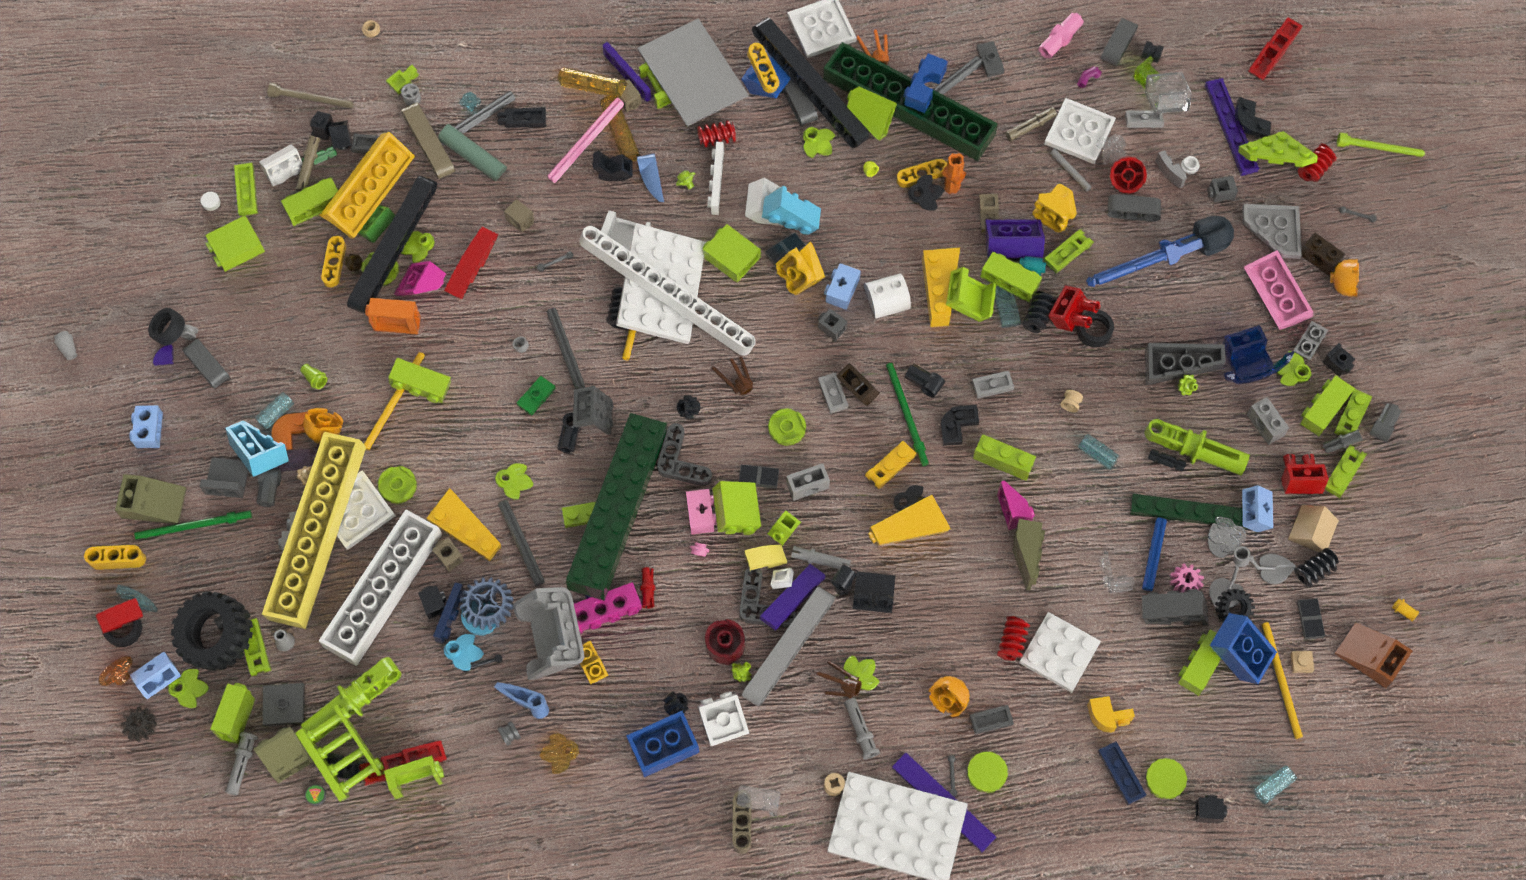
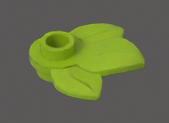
(819, 144)
(418, 246)
(1290, 371)
(516, 481)
(863, 670)
(191, 688)

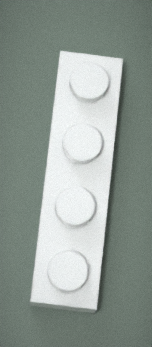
(716, 171)

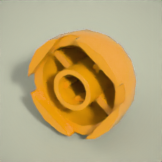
(1346, 277)
(319, 421)
(950, 695)

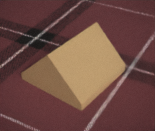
(1313, 527)

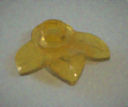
(556, 753)

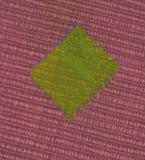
(1143, 70)

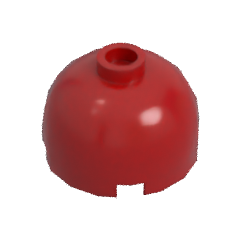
(1128, 174)

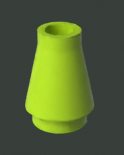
(315, 377)

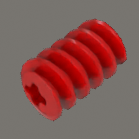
(716, 133)
(1316, 170)
(1012, 638)

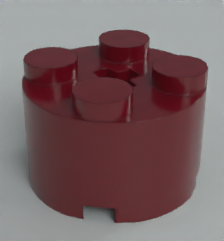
(722, 631)

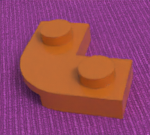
(286, 426)

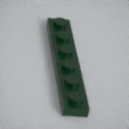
(1183, 510)

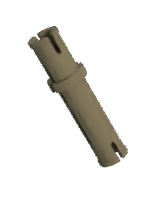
(1035, 121)
(308, 161)

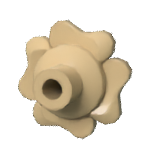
(303, 474)

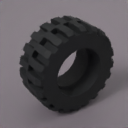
(191, 620)

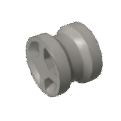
(413, 91)

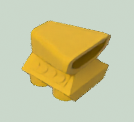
(1055, 208)
(800, 269)

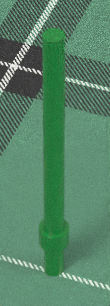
(918, 445)
(231, 517)

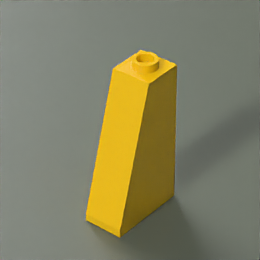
(911, 523)

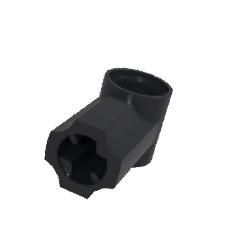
(928, 382)
(568, 435)
(843, 580)

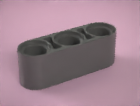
(1119, 41)
(800, 104)
(1134, 207)
(206, 363)

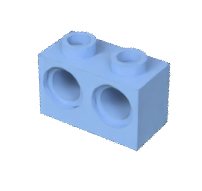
(151, 426)

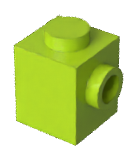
(784, 527)

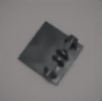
(874, 592)

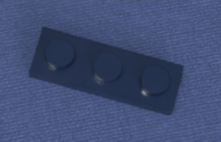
(449, 614)
(1122, 773)

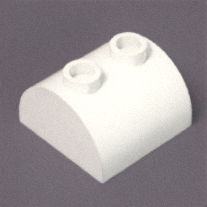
(888, 295)

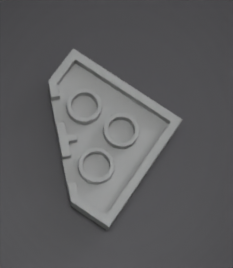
(1276, 226)

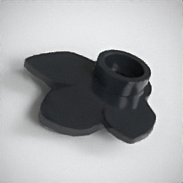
(928, 193)
(911, 495)

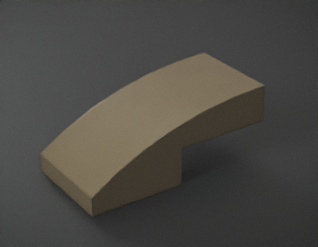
(988, 209)

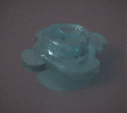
(470, 97)

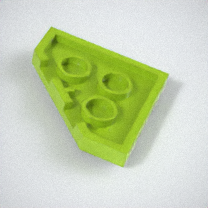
(1277, 150)

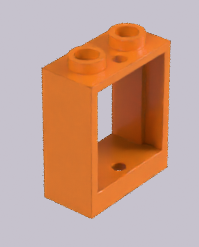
(393, 316)

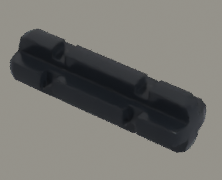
(1167, 460)

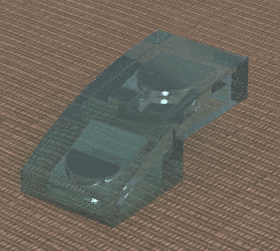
(129, 593)

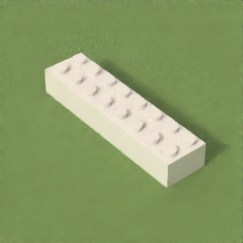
(380, 588)

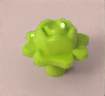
(685, 179)
(1187, 385)
(741, 672)

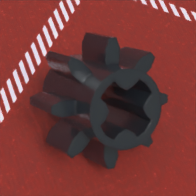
(688, 407)
(675, 703)

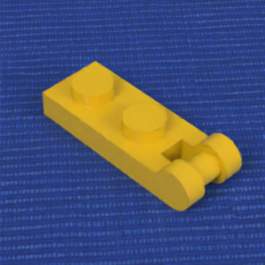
(891, 464)

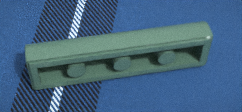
(472, 152)

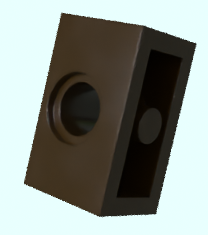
(1322, 254)
(858, 384)

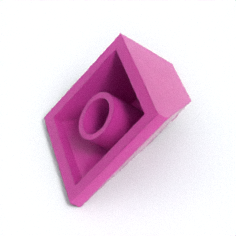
(420, 278)
(1013, 505)

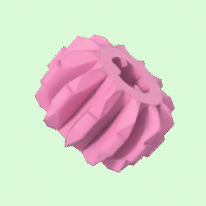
(1179, 576)

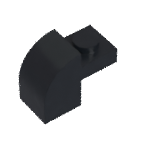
(614, 168)

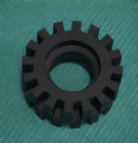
(1232, 594)

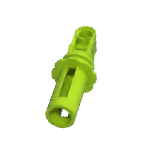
(1197, 446)
(356, 695)

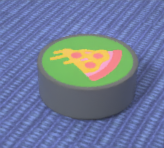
(315, 795)

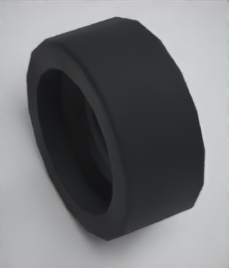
(174, 329)
(1097, 341)
(128, 640)

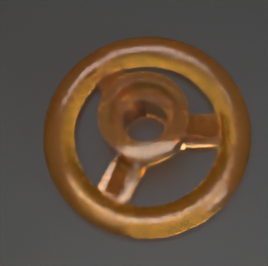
(118, 674)

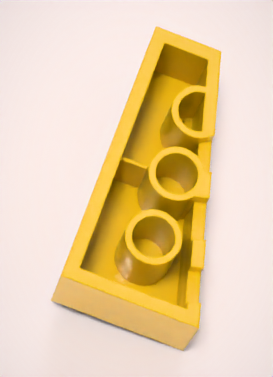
(937, 269)

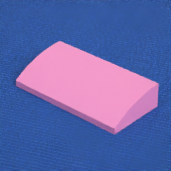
(1278, 290)

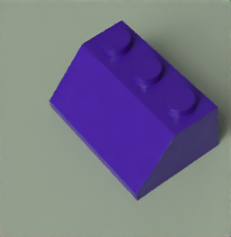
(1015, 238)

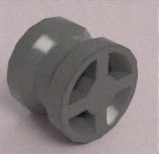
(509, 733)

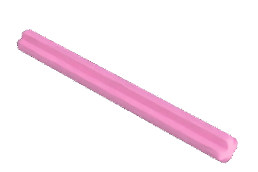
(585, 140)

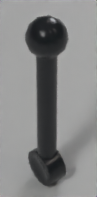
(498, 658)

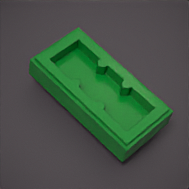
(536, 395)

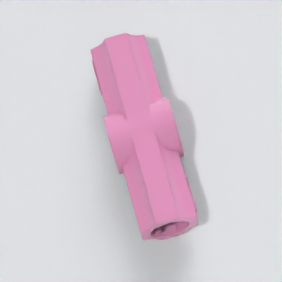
(1061, 35)

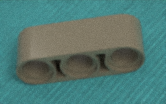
(741, 831)

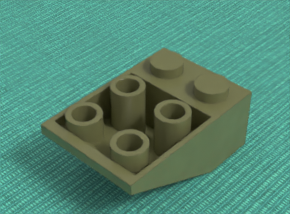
(150, 500)
(1028, 550)
(283, 754)

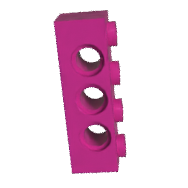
(588, 607)

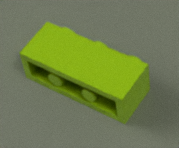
(309, 201)
(1011, 276)
(419, 381)
(1326, 405)
(1004, 457)
(1201, 666)

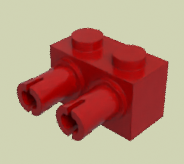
(1070, 306)
(1305, 477)

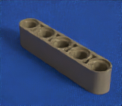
(428, 140)

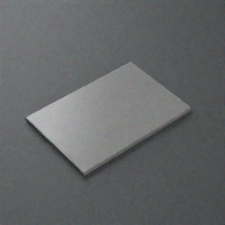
(692, 72)

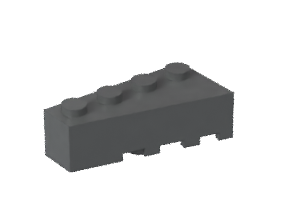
(1175, 360)

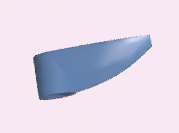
(650, 175)
(526, 698)

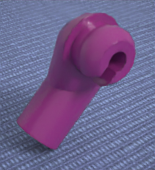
(1091, 72)

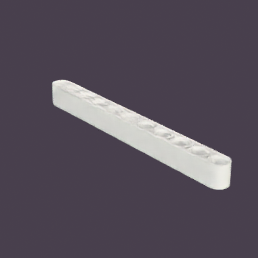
(663, 282)

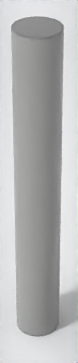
(1067, 166)

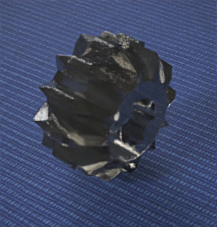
(131, 728)

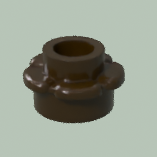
(353, 262)

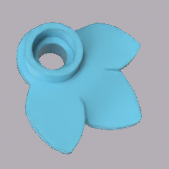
(465, 652)

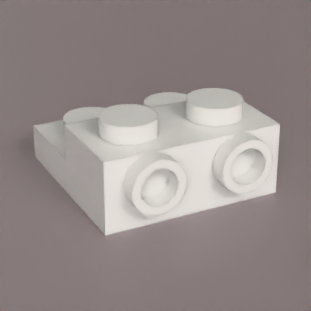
(723, 718)

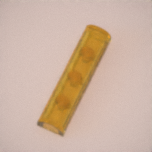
(591, 82)
(621, 131)

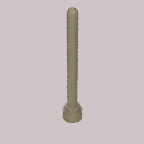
(275, 90)

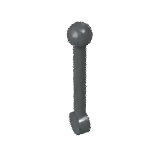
(1372, 218)
(541, 267)
(951, 758)

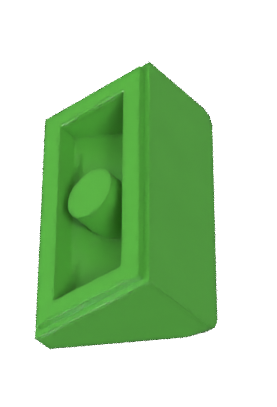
(377, 223)

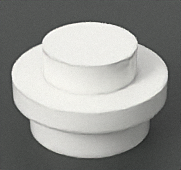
(1190, 165)

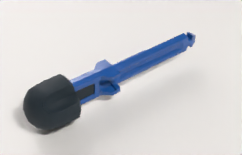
(1209, 236)

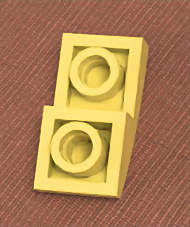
(765, 556)

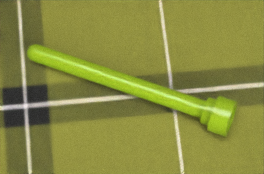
(1345, 140)

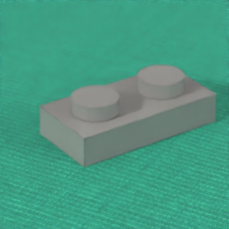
(1143, 119)
(993, 384)
(833, 393)

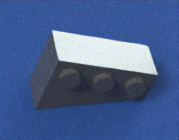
(1175, 607)

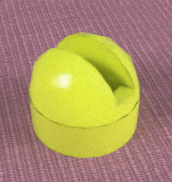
(870, 168)

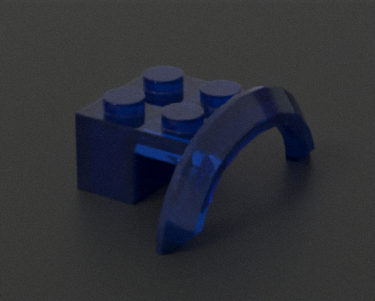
(1249, 357)

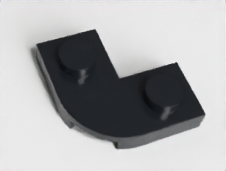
(1246, 116)
(954, 419)

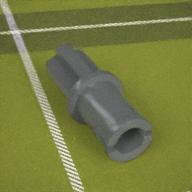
(1342, 441)

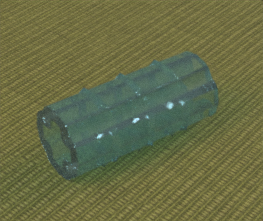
(274, 410)
(1098, 451)
(1275, 784)

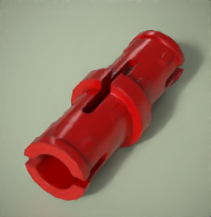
(647, 587)

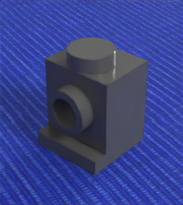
(1222, 189)
(832, 318)

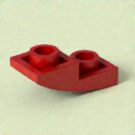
(119, 615)

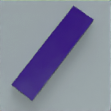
(626, 71)
(792, 597)

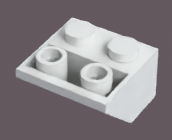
(282, 165)
(755, 199)

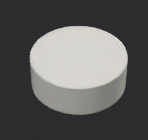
(210, 201)

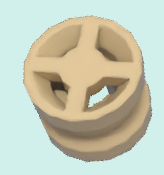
(1071, 401)
(832, 788)

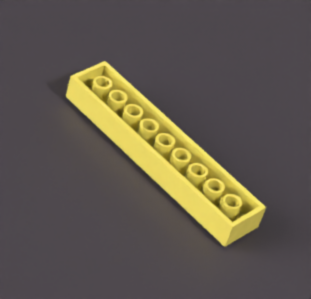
(314, 530)

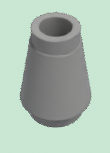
(65, 344)
(283, 640)

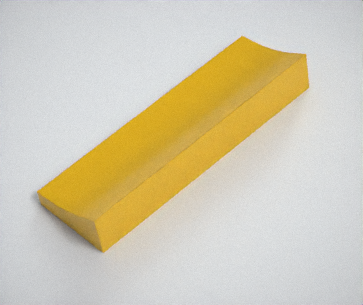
(368, 185)

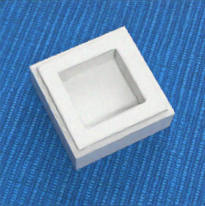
(782, 578)

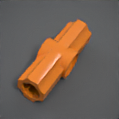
(954, 173)

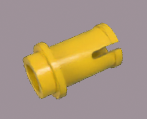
(1405, 609)

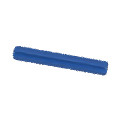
(1154, 554)

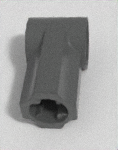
(1385, 424)
(268, 485)

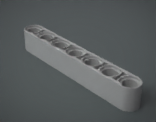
(788, 646)

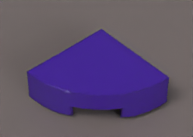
(164, 356)

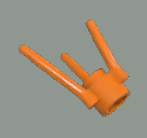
(878, 54)

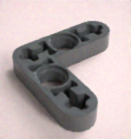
(675, 464)
(753, 604)

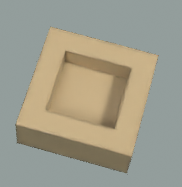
(1302, 661)

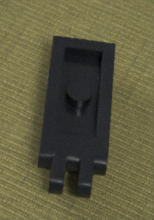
(522, 117)

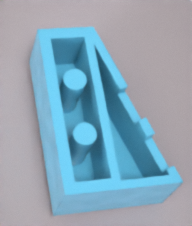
(791, 212)
(254, 449)

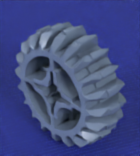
(473, 595)

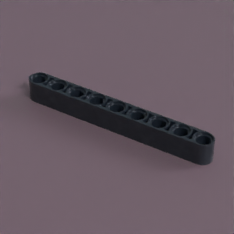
(810, 82)
(392, 243)

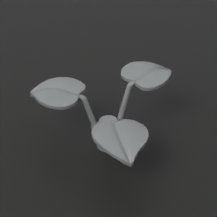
(1273, 569)

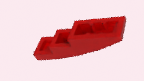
(1275, 48)
(471, 261)
(406, 756)

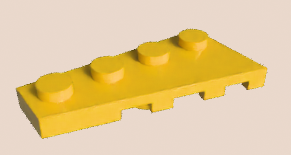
(460, 523)

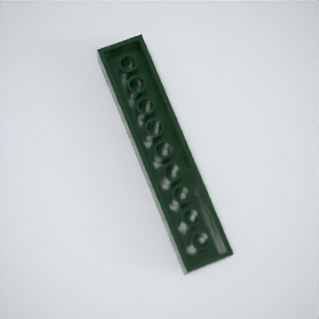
(944, 117)
(616, 507)

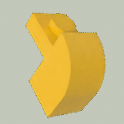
(1103, 716)

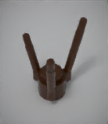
(743, 383)
(850, 685)

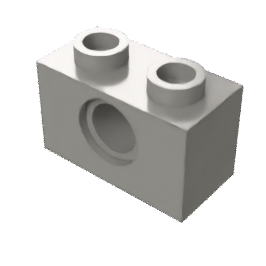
(1267, 421)
(807, 482)

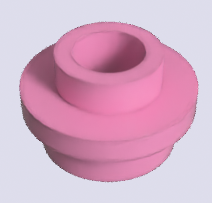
(699, 549)

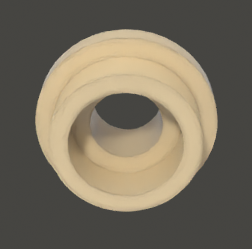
(370, 24)

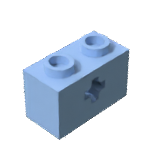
(849, 279)
(1257, 508)
(155, 675)

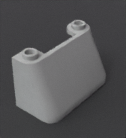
(553, 630)

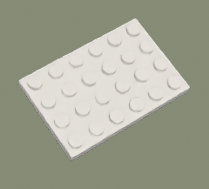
(676, 258)
(897, 828)

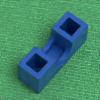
(930, 70)

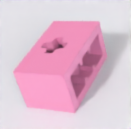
(697, 501)

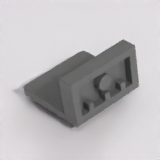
(592, 408)
(225, 478)

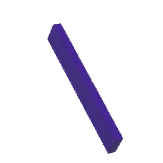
(1232, 129)
(921, 780)

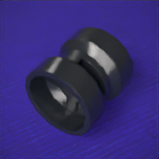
(1153, 51)

